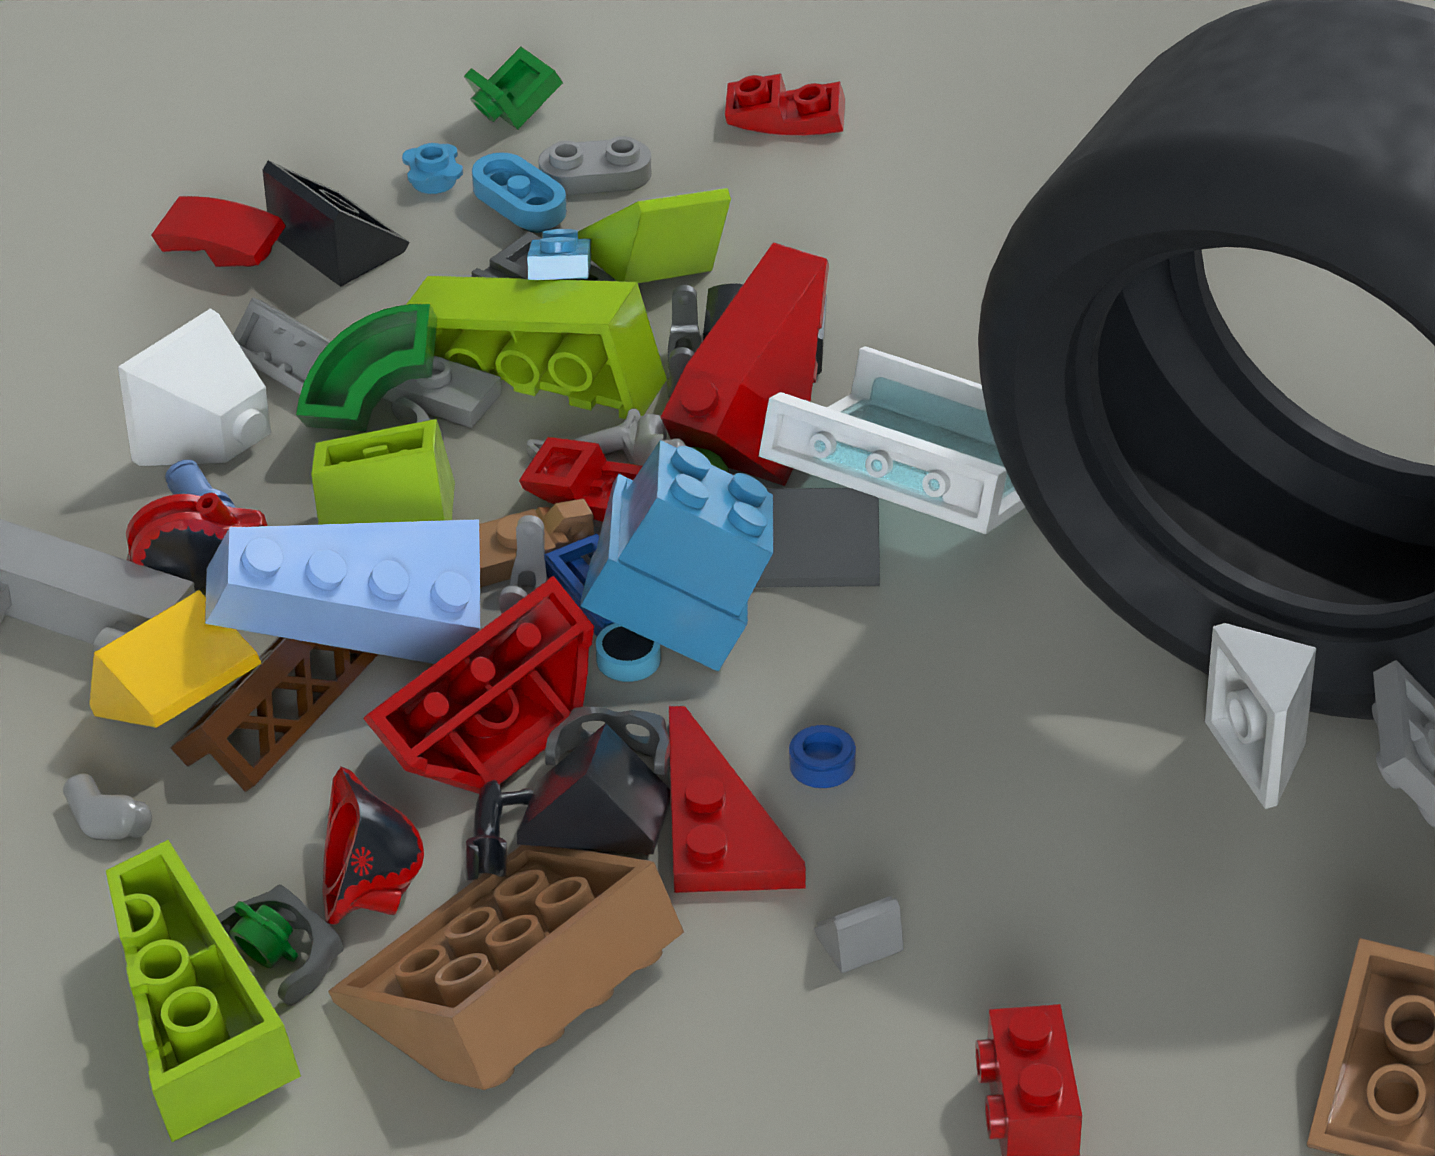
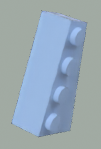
(352, 586)

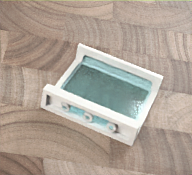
(901, 438)

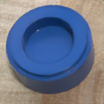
(822, 756)

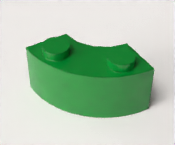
(366, 364)

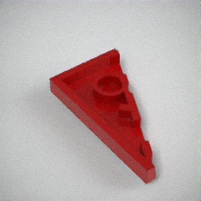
(717, 823)

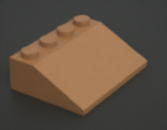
(512, 961)
(1381, 1059)

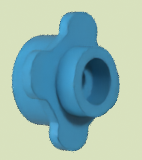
(432, 167)

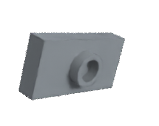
(278, 344)
(452, 392)

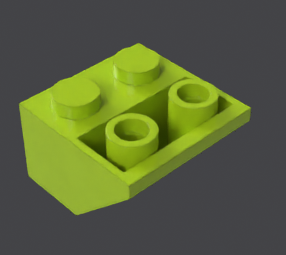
(384, 476)

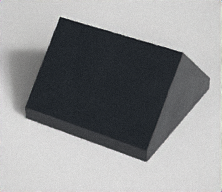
(327, 226)
(597, 800)

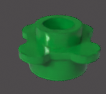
(262, 935)

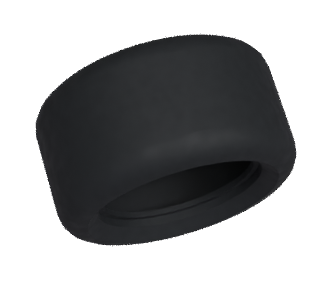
(1132, 407)

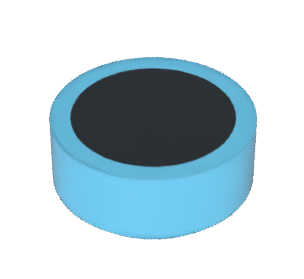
(626, 654)

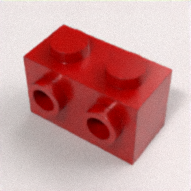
(1031, 1082)

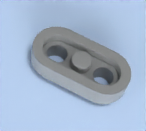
(597, 165)

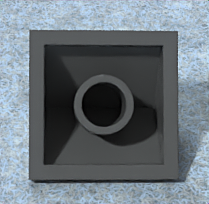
(823, 539)

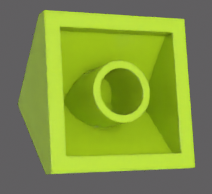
(660, 237)

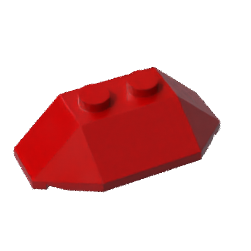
(493, 696)

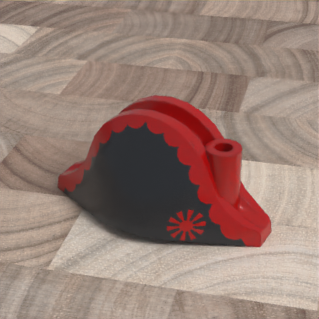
(183, 533)
(367, 852)

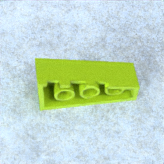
(550, 336)
(198, 1006)

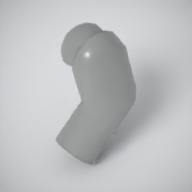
(648, 434)
(105, 815)

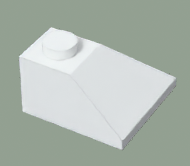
(193, 397)

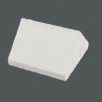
(1259, 705)

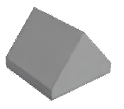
(862, 934)

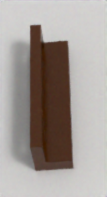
(255, 690)

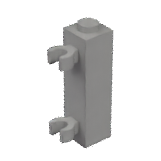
(79, 587)

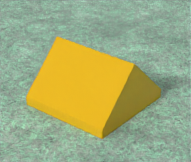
(167, 665)

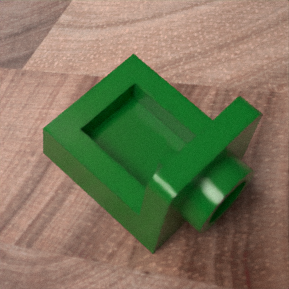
(514, 88)

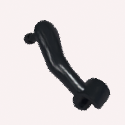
(486, 849)

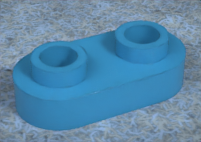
(519, 191)

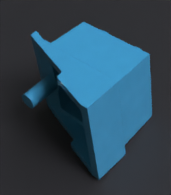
(681, 553)

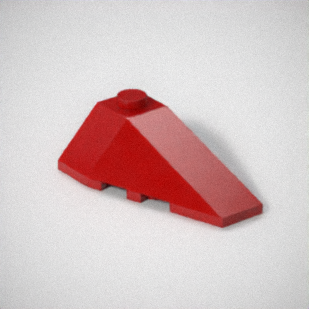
(752, 353)

